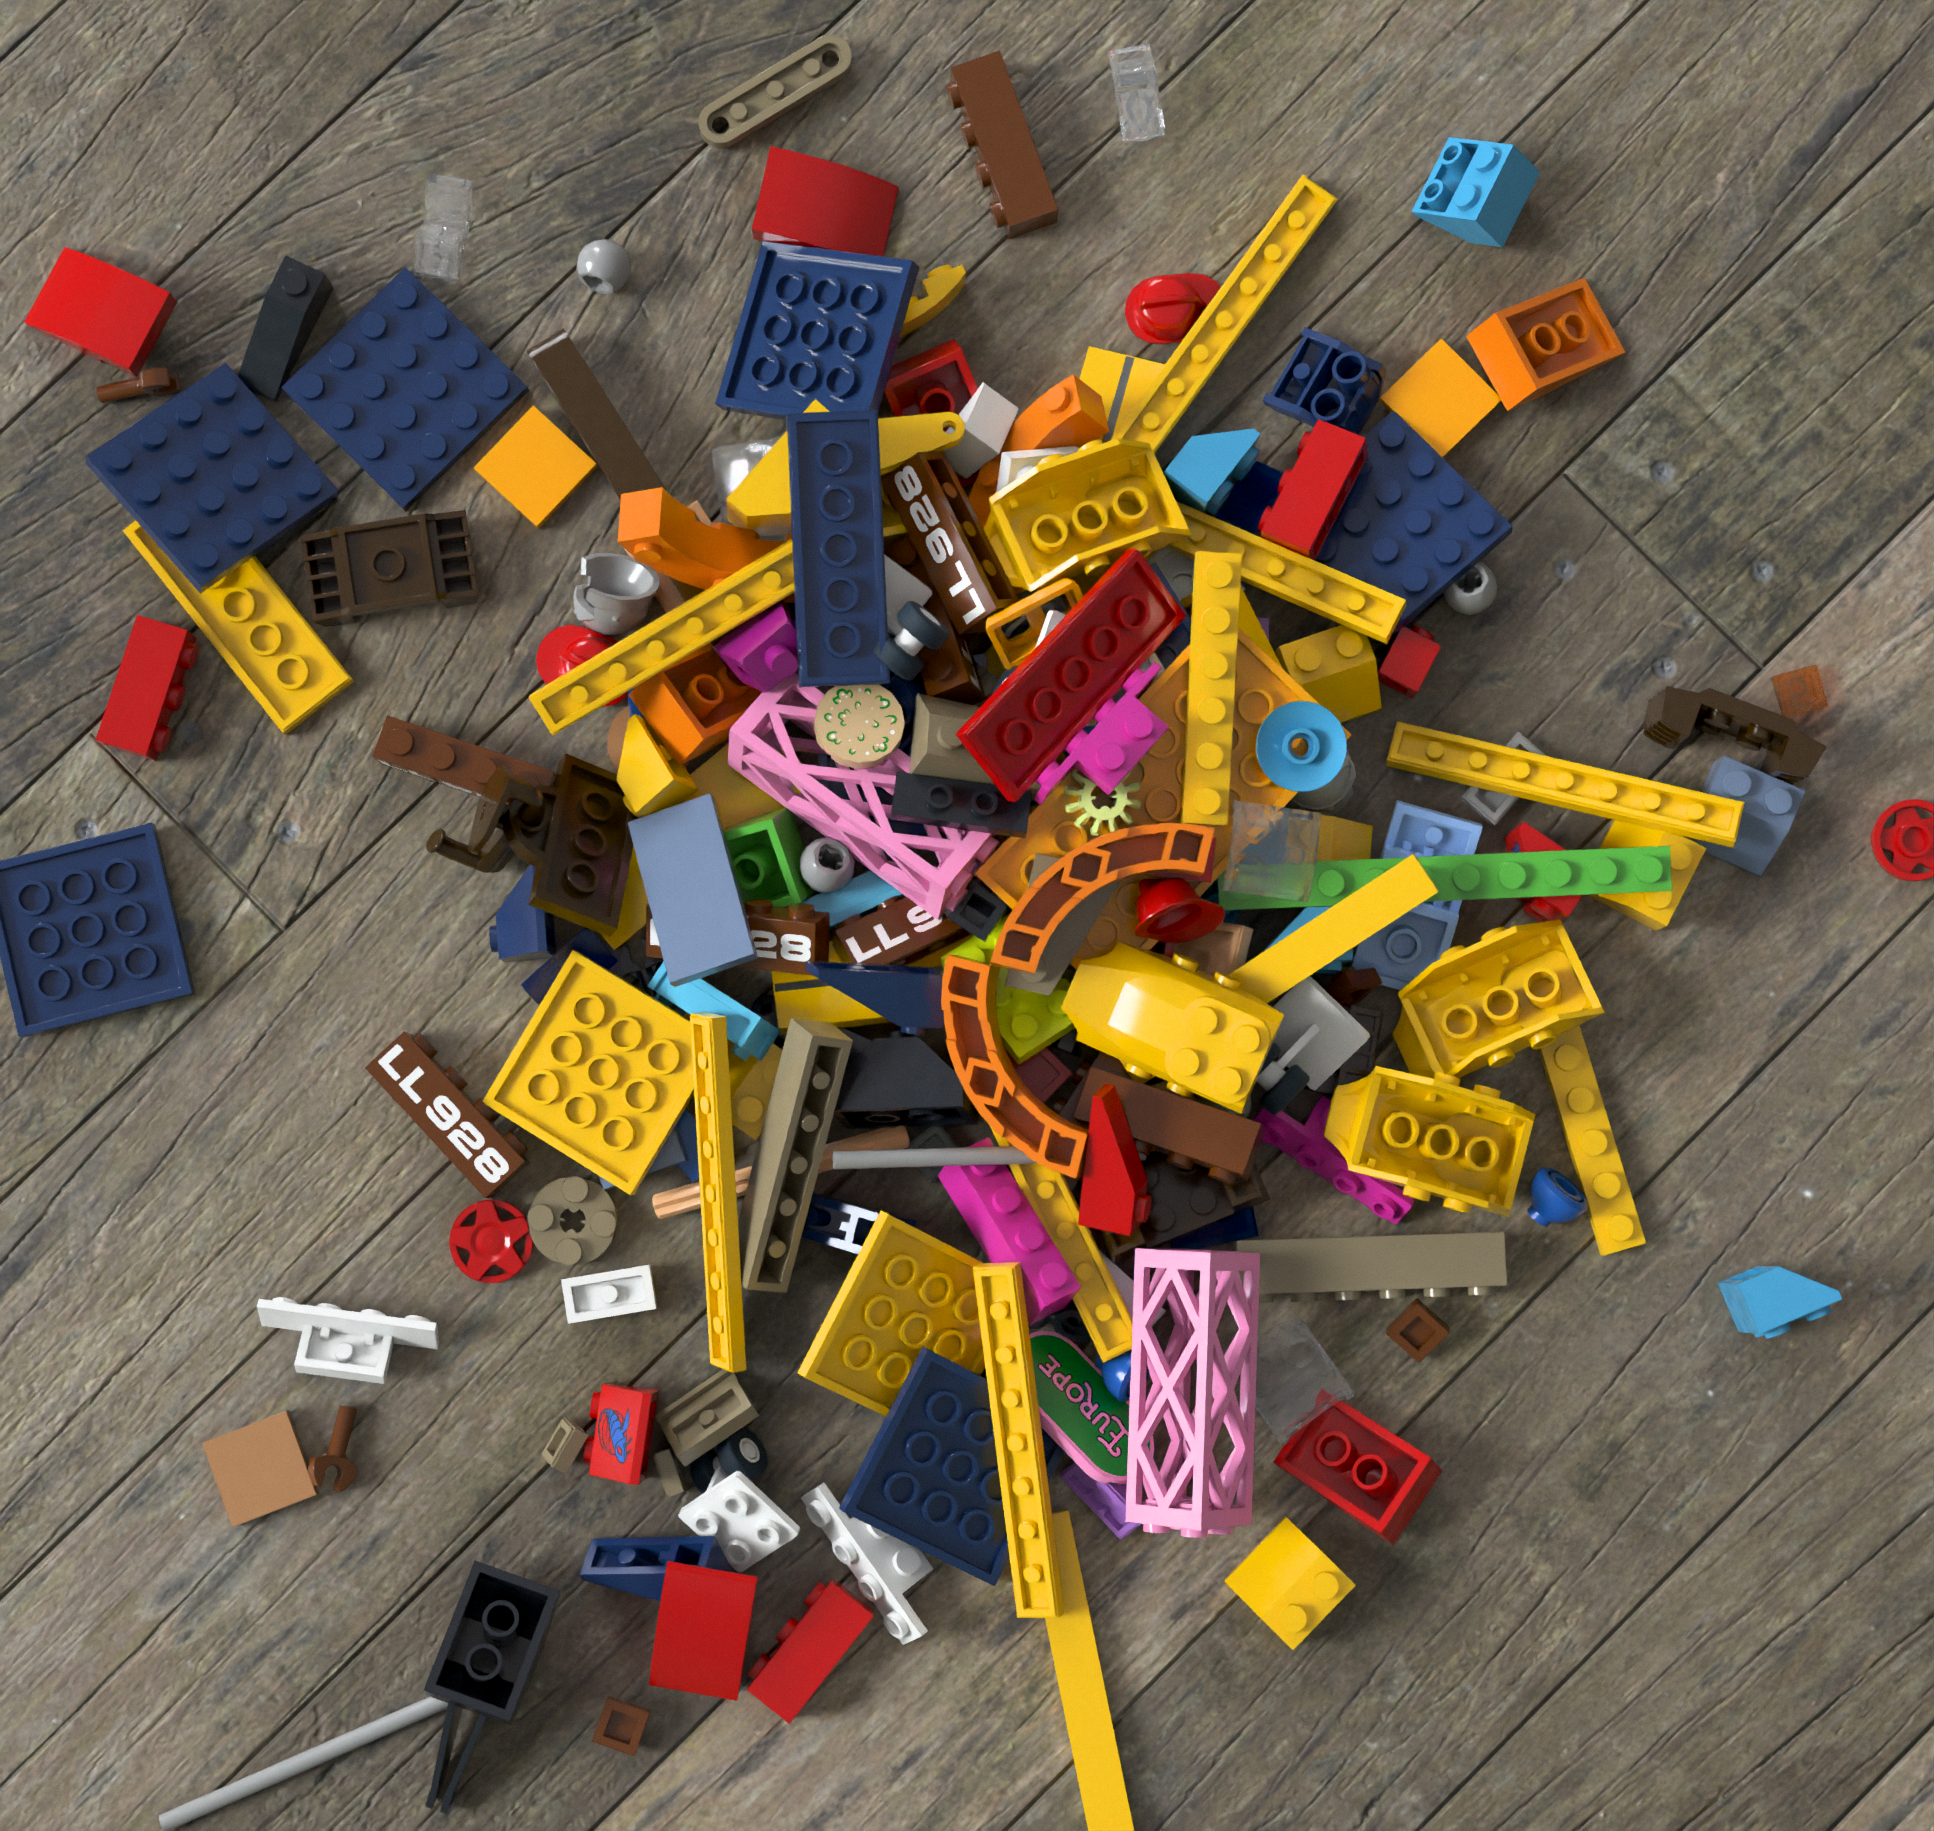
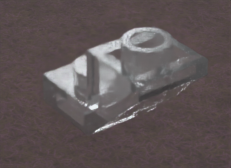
(1136, 93)
(445, 227)

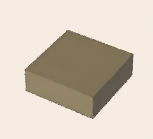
(564, 1445)
(670, 1472)

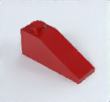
(1113, 1172)

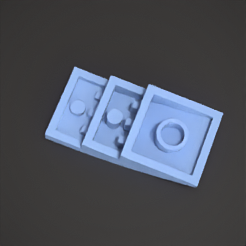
(1426, 931)

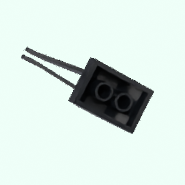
(893, 1082)
(487, 1659)

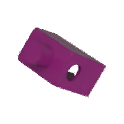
(762, 648)

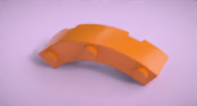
(1059, 418)
(672, 542)
(1088, 870)
(990, 1077)

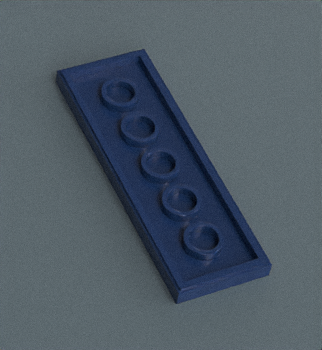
(837, 547)

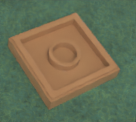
(260, 1468)

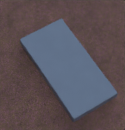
(692, 890)

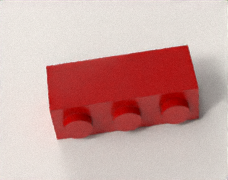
(1314, 489)
(148, 688)
(808, 1649)

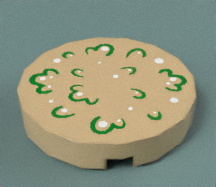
(859, 725)

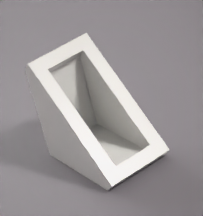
(987, 424)

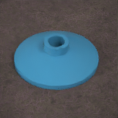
(1324, 743)

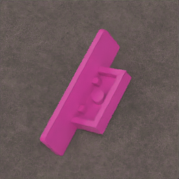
(1115, 744)
(1318, 1154)

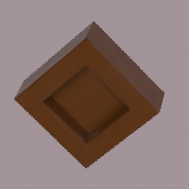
(1352, 986)
(1417, 1330)
(621, 1726)

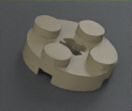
(576, 1195)

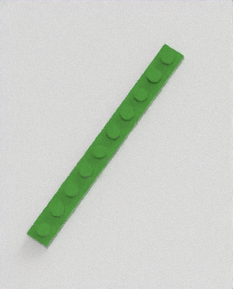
(1489, 876)

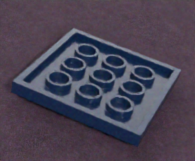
(816, 330)
(405, 389)
(212, 477)
(1410, 521)
(90, 931)
(937, 1471)

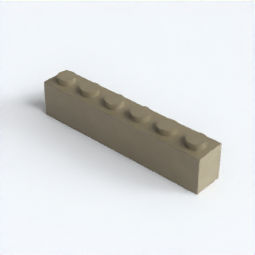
(790, 1152)
(1379, 1264)

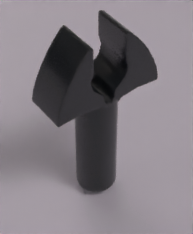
(644, 976)

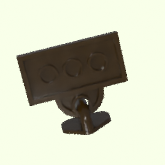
(566, 831)

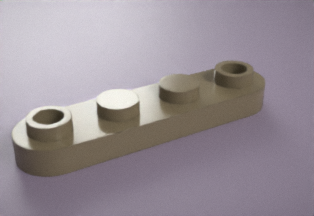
(775, 91)

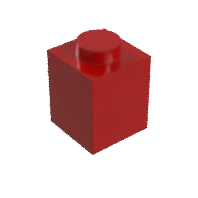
(1408, 660)

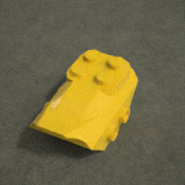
(1083, 513)
(1494, 1000)
(1173, 1022)
(1432, 1137)

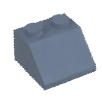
(1765, 817)

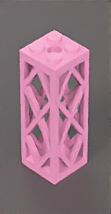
(756, 756)
(1193, 1434)

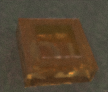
(1799, 691)

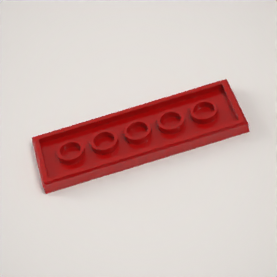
(1071, 675)

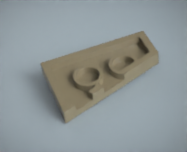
(1064, 940)

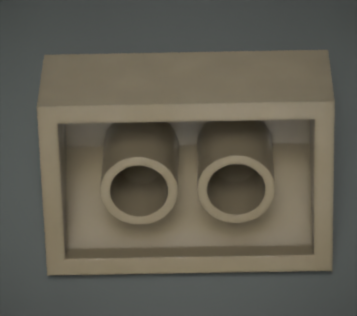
(936, 747)

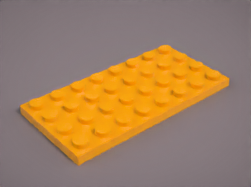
(1051, 831)

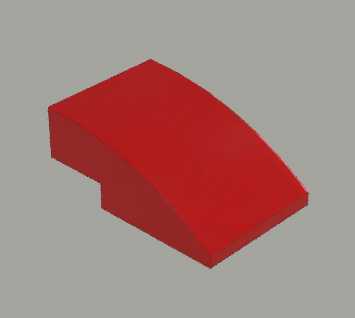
(823, 205)
(101, 310)
(702, 1630)

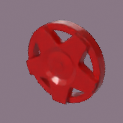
(1908, 840)
(490, 1241)

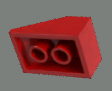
(932, 384)
(1360, 1469)

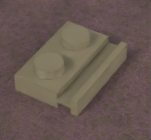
(706, 1416)

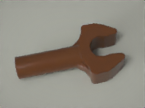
(151, 381)
(336, 1453)

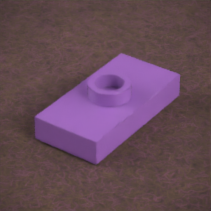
(1105, 1500)

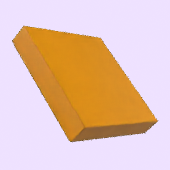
(1441, 398)
(535, 467)

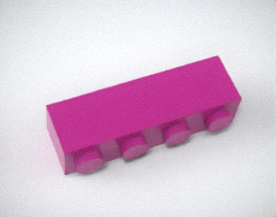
(1011, 1232)

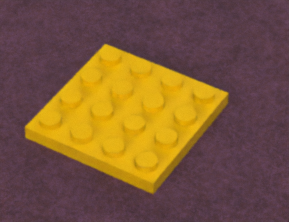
(599, 1073)
(894, 1301)

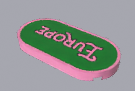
(1080, 1409)

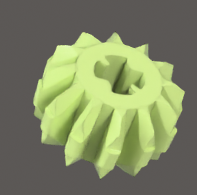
(1102, 812)

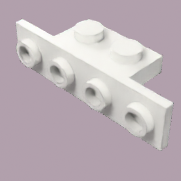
(345, 1341)
(877, 1560)

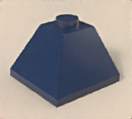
(521, 929)

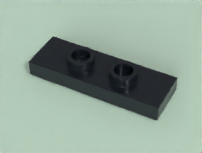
(958, 805)

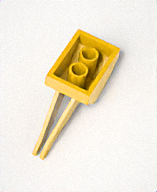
(764, 494)

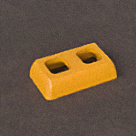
(1015, 650)

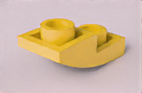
(938, 291)

